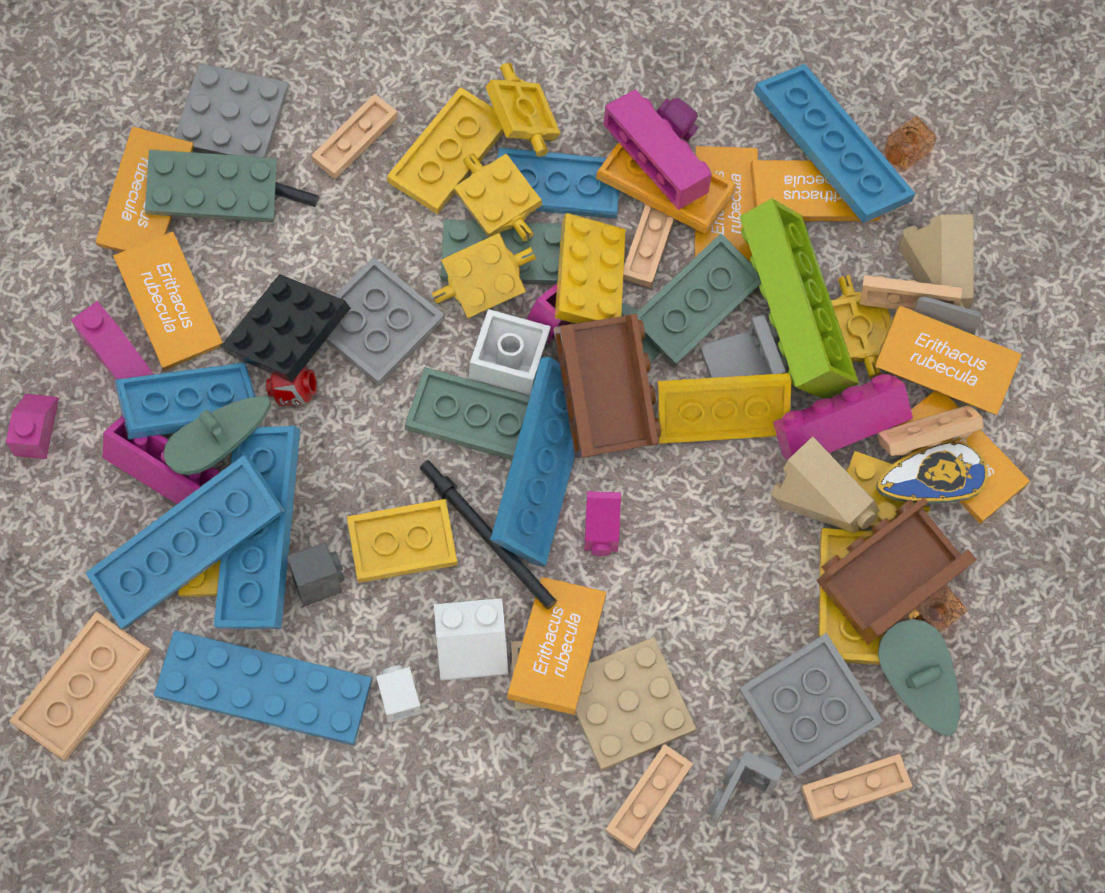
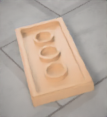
(80, 686)

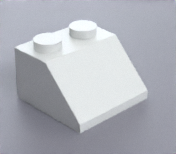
(508, 352)
(471, 639)

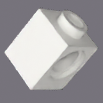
(398, 693)

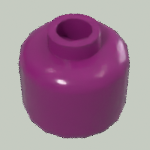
(680, 116)

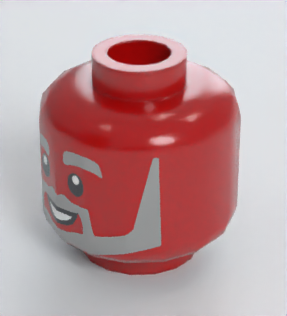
(295, 393)

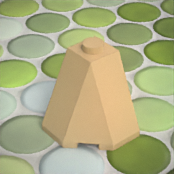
(942, 253)
(824, 490)

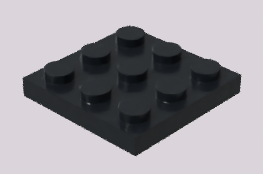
(285, 327)

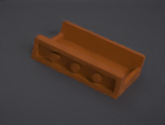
(607, 385)
(892, 570)

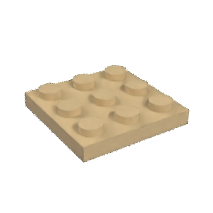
(631, 705)

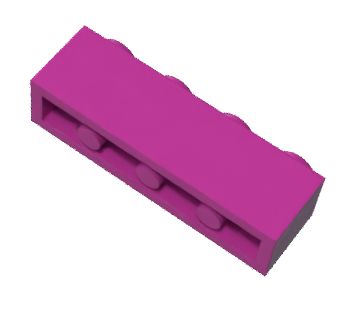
(657, 149)
(846, 417)
(145, 461)

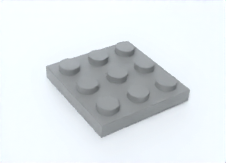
(231, 112)
(384, 321)
(810, 705)

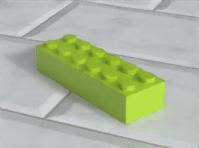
(798, 300)

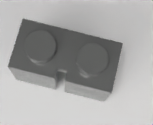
(316, 573)

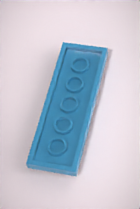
(834, 143)
(537, 471)
(185, 541)
(256, 571)
(263, 687)

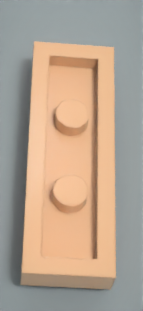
(354, 136)
(647, 247)
(891, 293)
(930, 430)
(856, 787)
(649, 797)

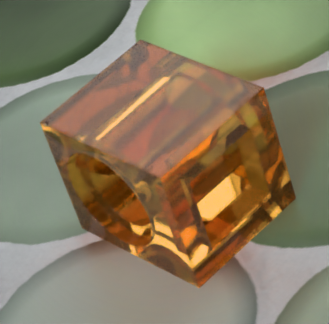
(914, 133)
(946, 603)

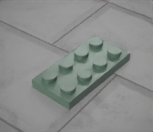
(211, 186)
(544, 243)
(698, 299)
(467, 413)

